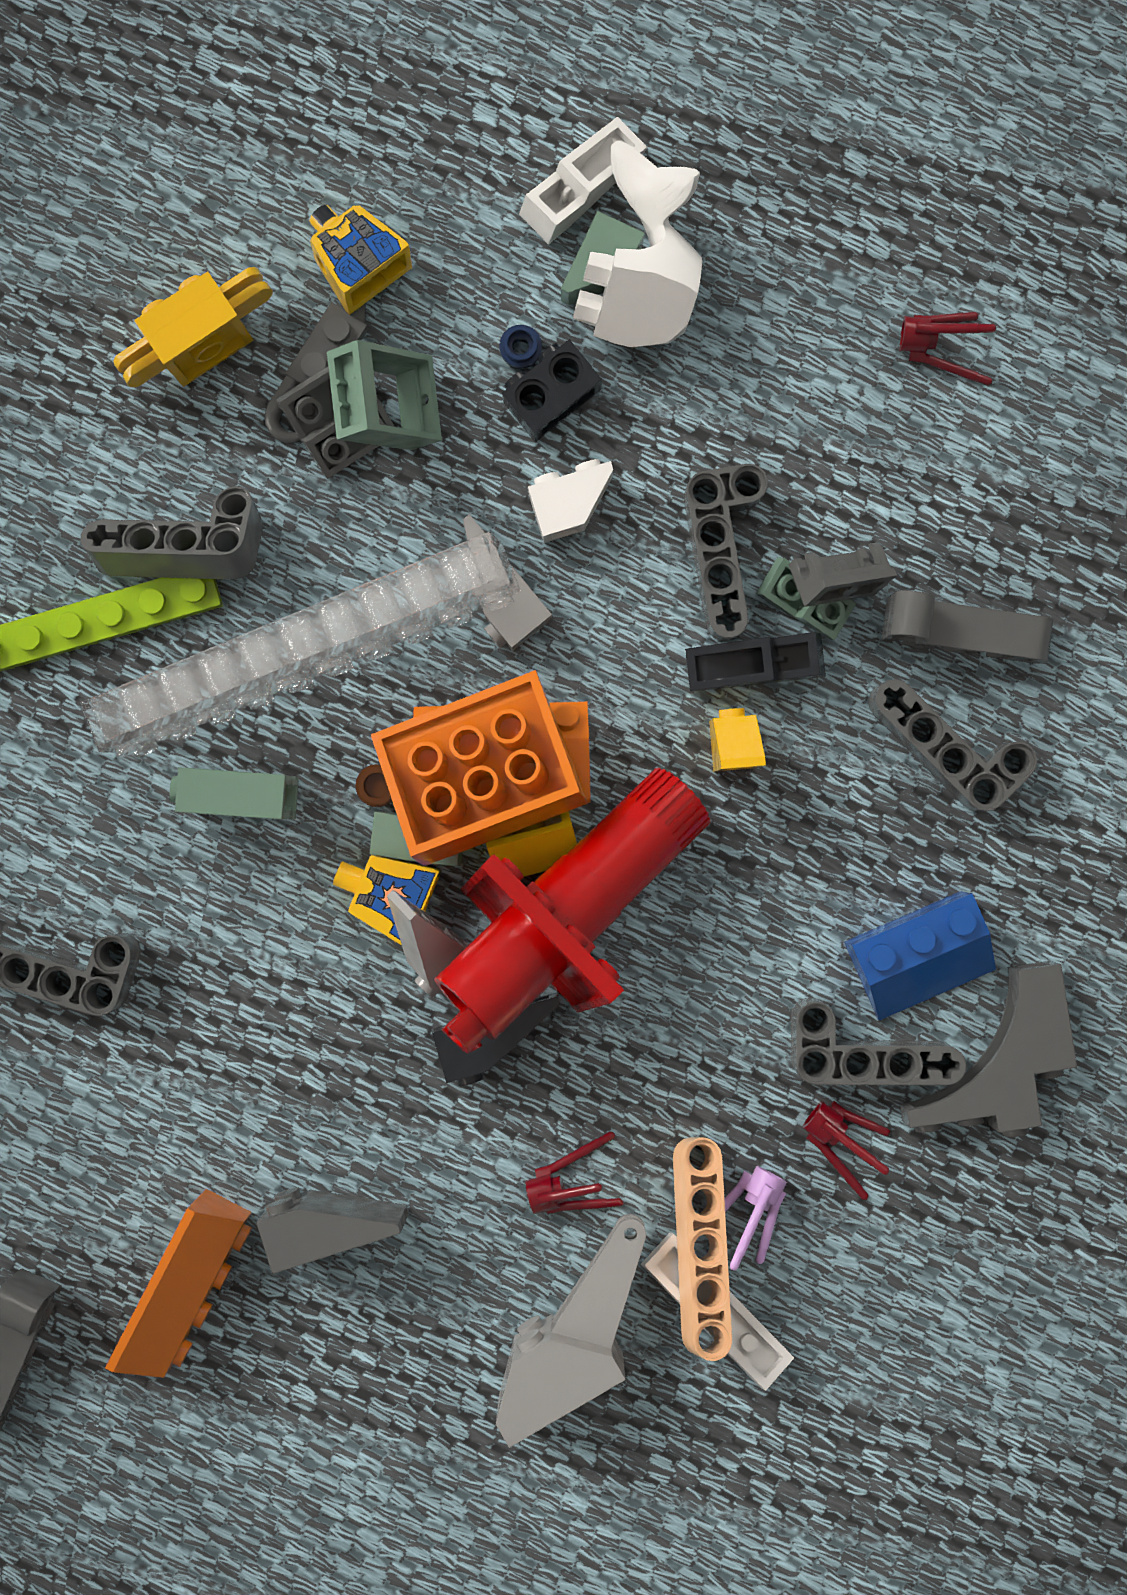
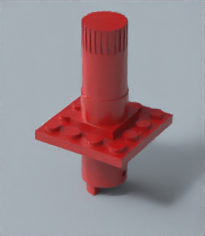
(549, 927)

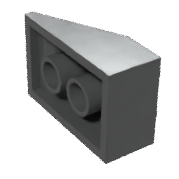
(322, 1223)

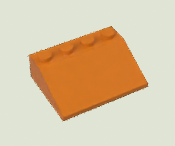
(478, 769)

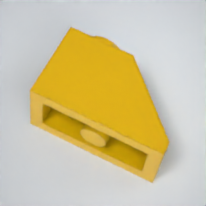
(736, 741)

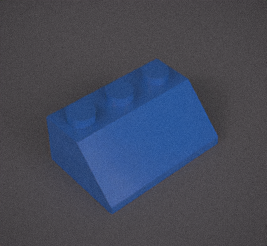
(922, 954)

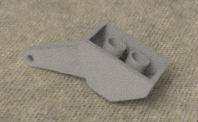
(574, 1353)

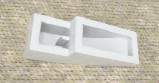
(576, 183)

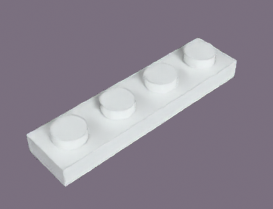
(751, 1344)

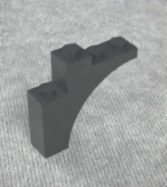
(1002, 1084)

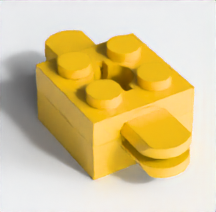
(193, 328)

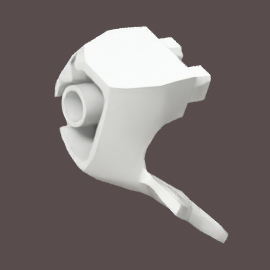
(652, 288)

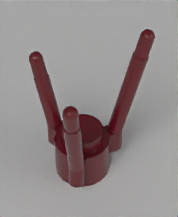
(922, 333)
(827, 1125)
(549, 1192)

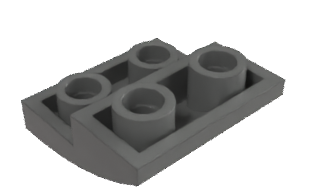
(312, 417)

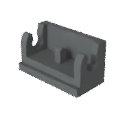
(841, 575)

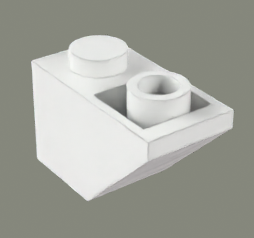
(568, 502)

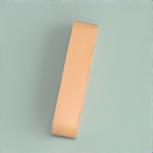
(714, 1264)

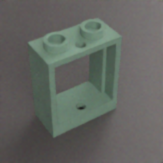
(356, 399)
(234, 793)

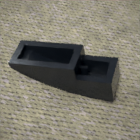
(755, 662)

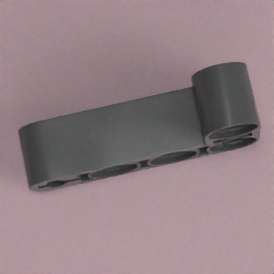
(180, 549)
(724, 555)
(964, 629)
(944, 738)
(84, 978)
(877, 1055)
(23, 1314)

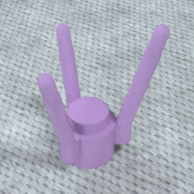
(766, 1193)

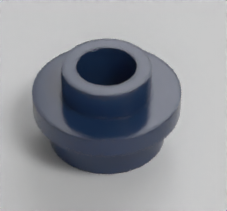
(520, 333)

